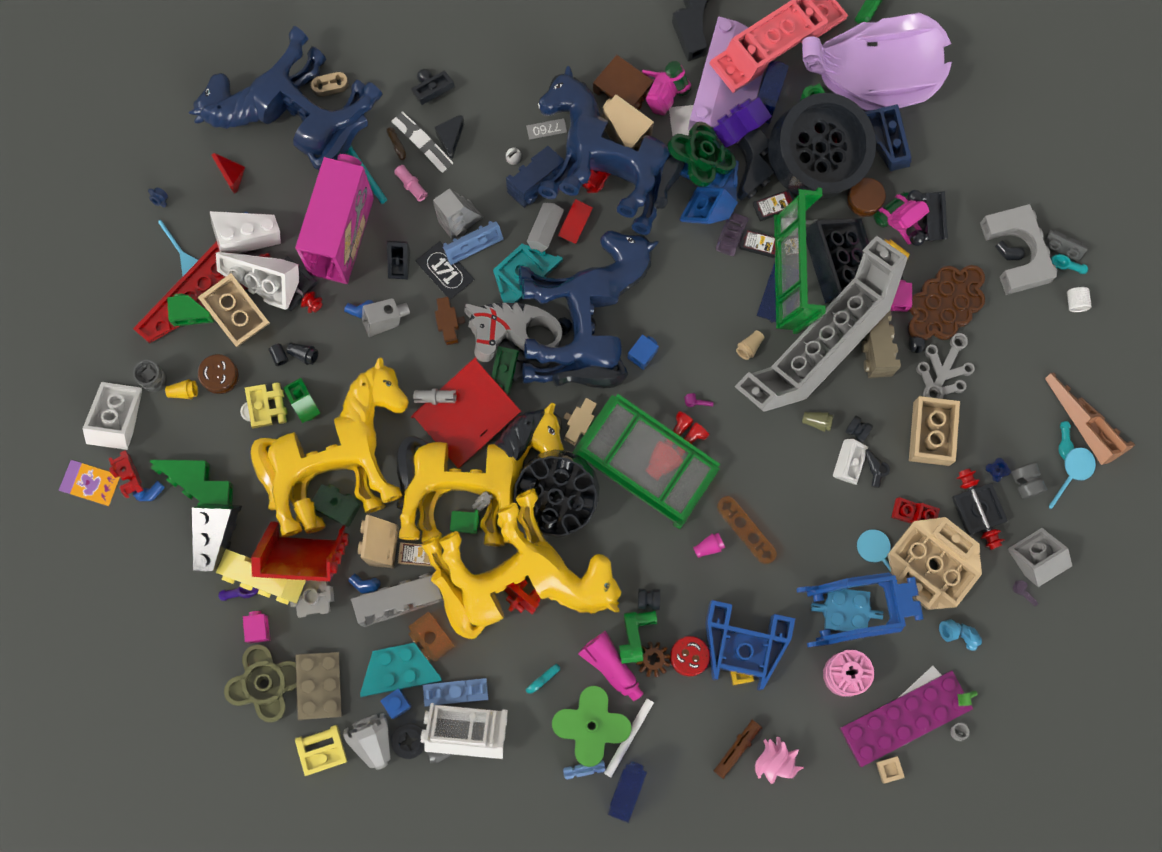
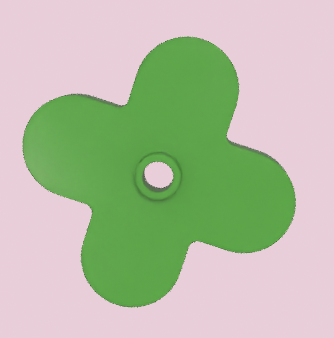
(591, 743)

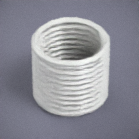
(1079, 299)

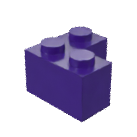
(743, 119)

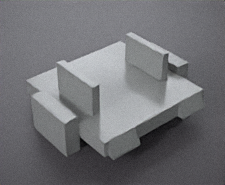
(314, 598)

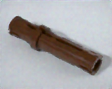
(737, 749)

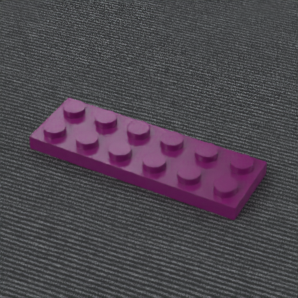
(904, 719)

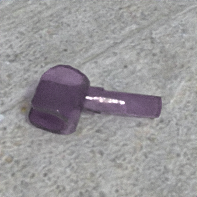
(1020, 588)

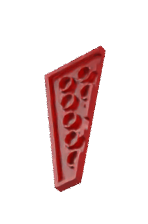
(194, 283)

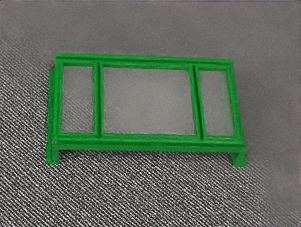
(791, 265)
(647, 459)

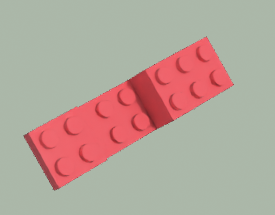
(772, 36)

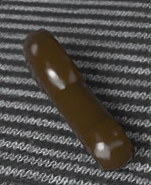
(399, 149)

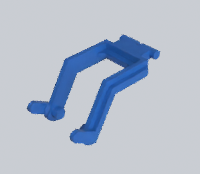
(898, 598)

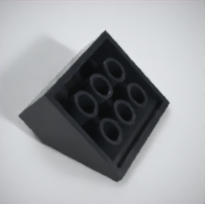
(836, 253)

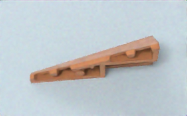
(1097, 433)

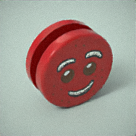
(690, 656)

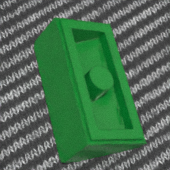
(867, 11)

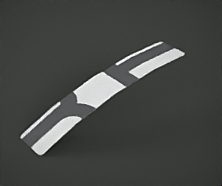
(422, 141)

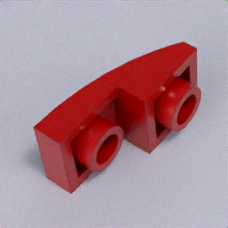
(575, 221)
(910, 511)

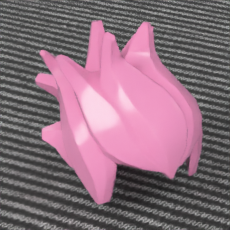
(776, 761)

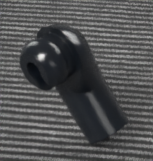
(1010, 253)

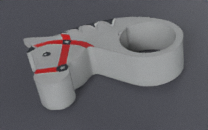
(509, 321)

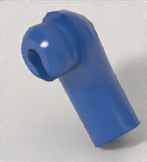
(356, 310)
(149, 494)
(365, 586)

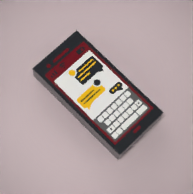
(772, 205)
(758, 243)

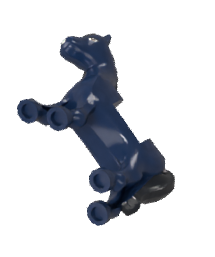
(650, 169)
(588, 358)

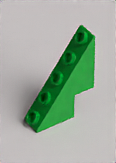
(194, 479)

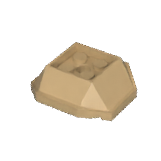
(952, 551)

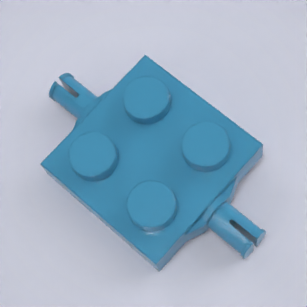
(847, 610)

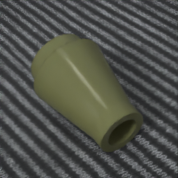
(818, 420)

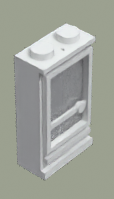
(464, 731)

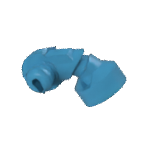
(951, 630)

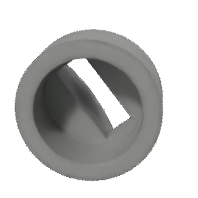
(960, 728)

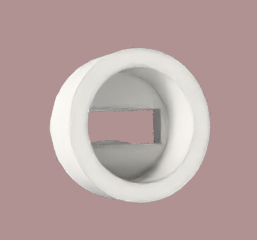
(516, 158)

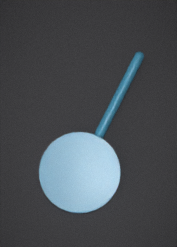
(1079, 465)
(874, 546)

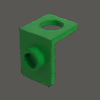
(465, 522)

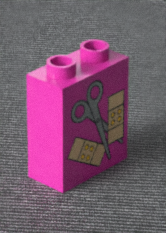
(335, 219)

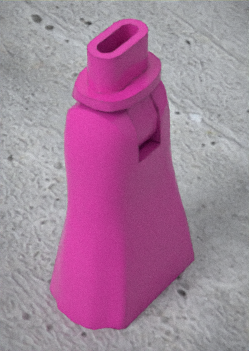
(604, 656)

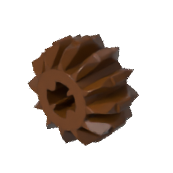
(657, 665)

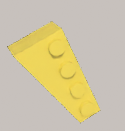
(238, 568)

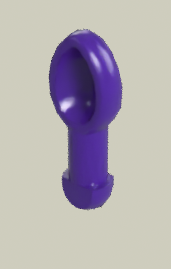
(240, 592)

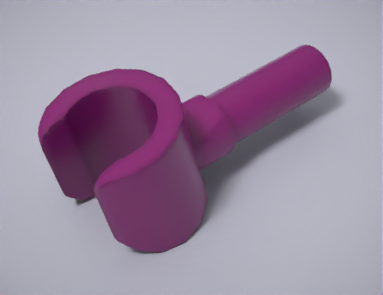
(690, 401)

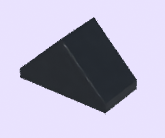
(450, 133)
(398, 259)

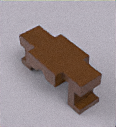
(447, 320)

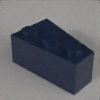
(890, 137)
(525, 184)

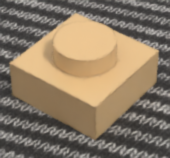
(890, 769)

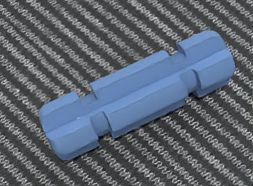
(580, 770)

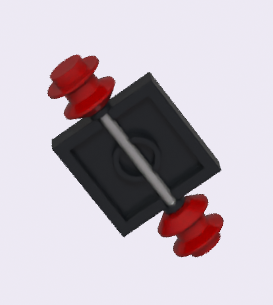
(302, 292)
(979, 509)

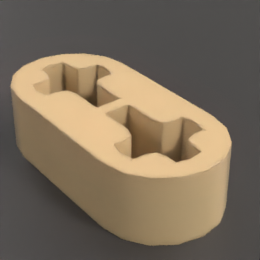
(329, 84)

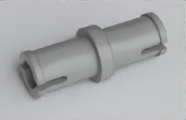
(434, 396)

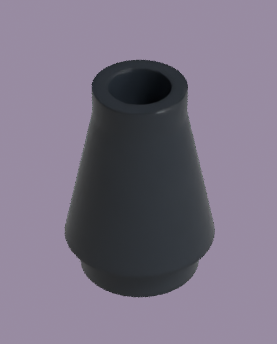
(304, 353)

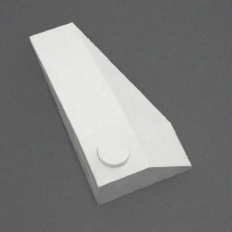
(266, 276)

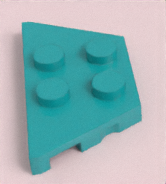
(508, 270)
(397, 668)

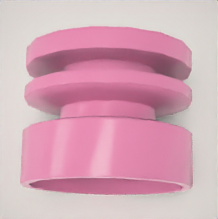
(843, 684)

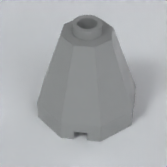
(370, 740)

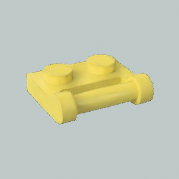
(323, 757)

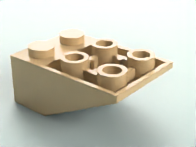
(378, 542)

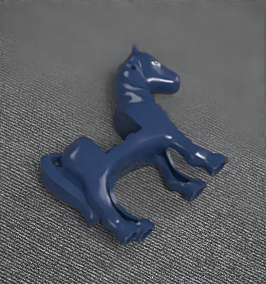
(321, 132)

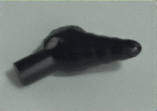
(877, 467)

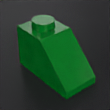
(186, 311)
(301, 400)

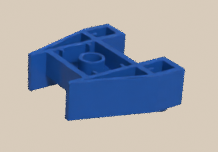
(744, 649)

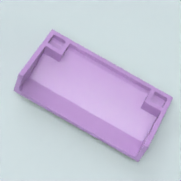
(713, 95)

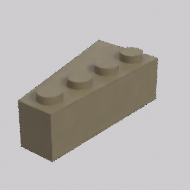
(880, 350)

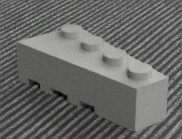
(396, 600)

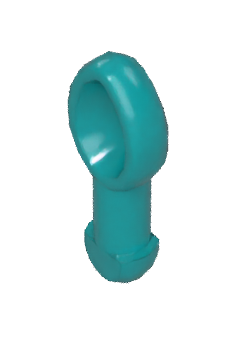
(1063, 262)
(1066, 444)
(540, 681)

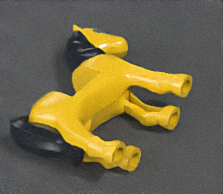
(426, 476)

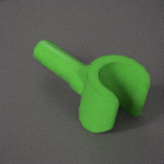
(965, 699)

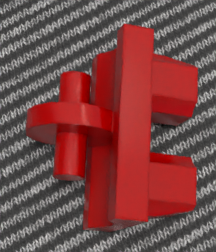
(520, 599)

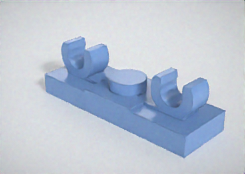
(473, 242)
(455, 692)

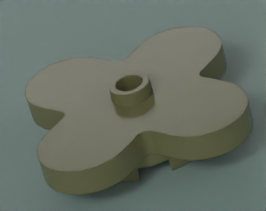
(247, 689)

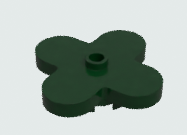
(701, 154)

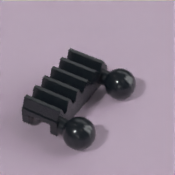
(934, 221)

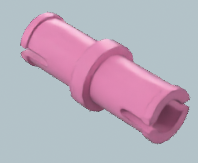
(411, 183)

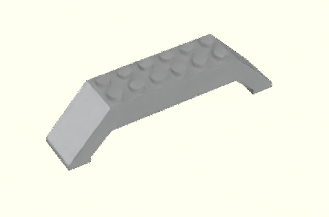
(833, 334)

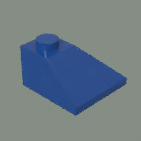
(709, 206)

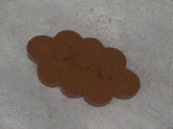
(947, 302)

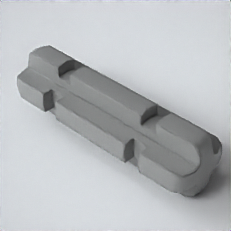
(482, 501)

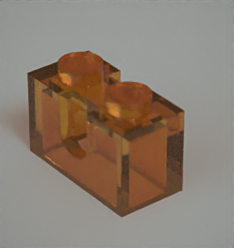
(425, 625)

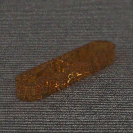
(749, 528)

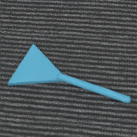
(186, 260)

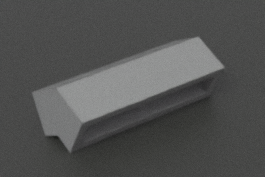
(544, 226)

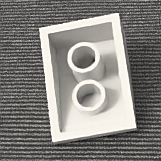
(112, 416)

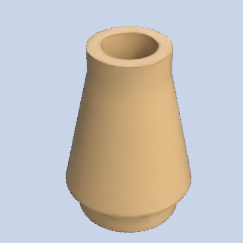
(749, 346)

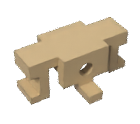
(579, 421)

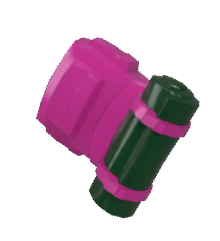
(666, 87)
(901, 214)

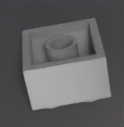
(1041, 557)

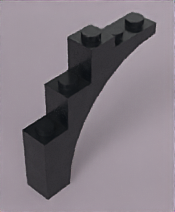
(689, 28)

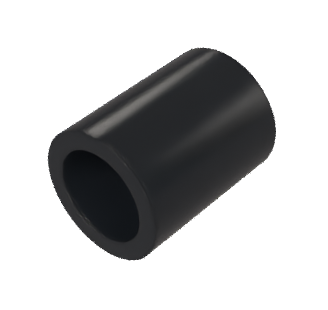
(278, 354)

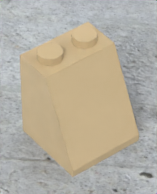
(626, 123)

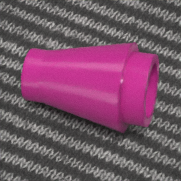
(710, 545)

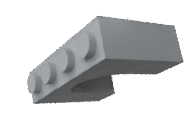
(1023, 224)

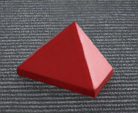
(230, 170)

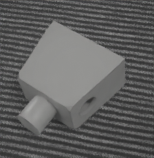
(382, 316)

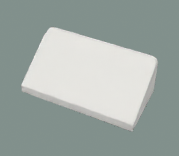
(850, 461)

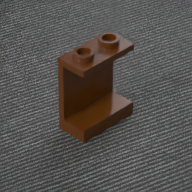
(625, 81)

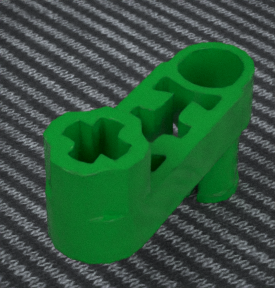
(633, 651)

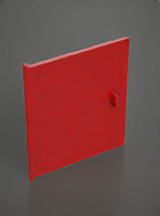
(474, 419)

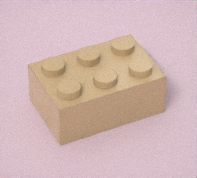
(234, 310)
(934, 431)

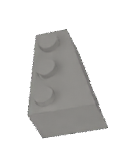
(455, 213)

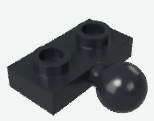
(431, 86)

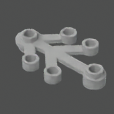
(943, 372)

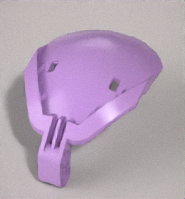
(900, 70)

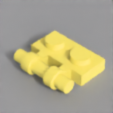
(259, 408)

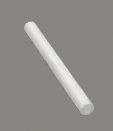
(624, 745)

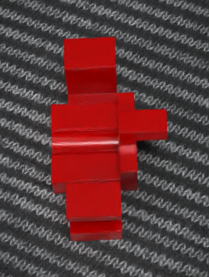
(125, 462)

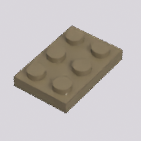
(318, 686)

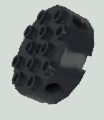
(576, 487)

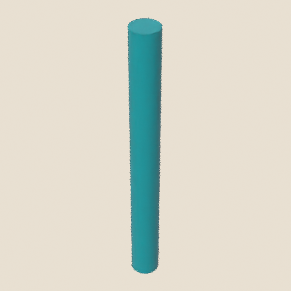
(374, 186)

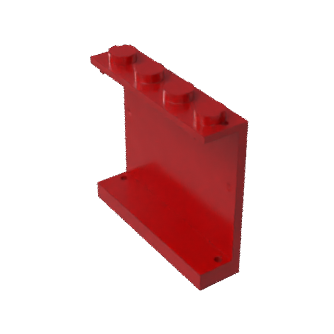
(297, 557)

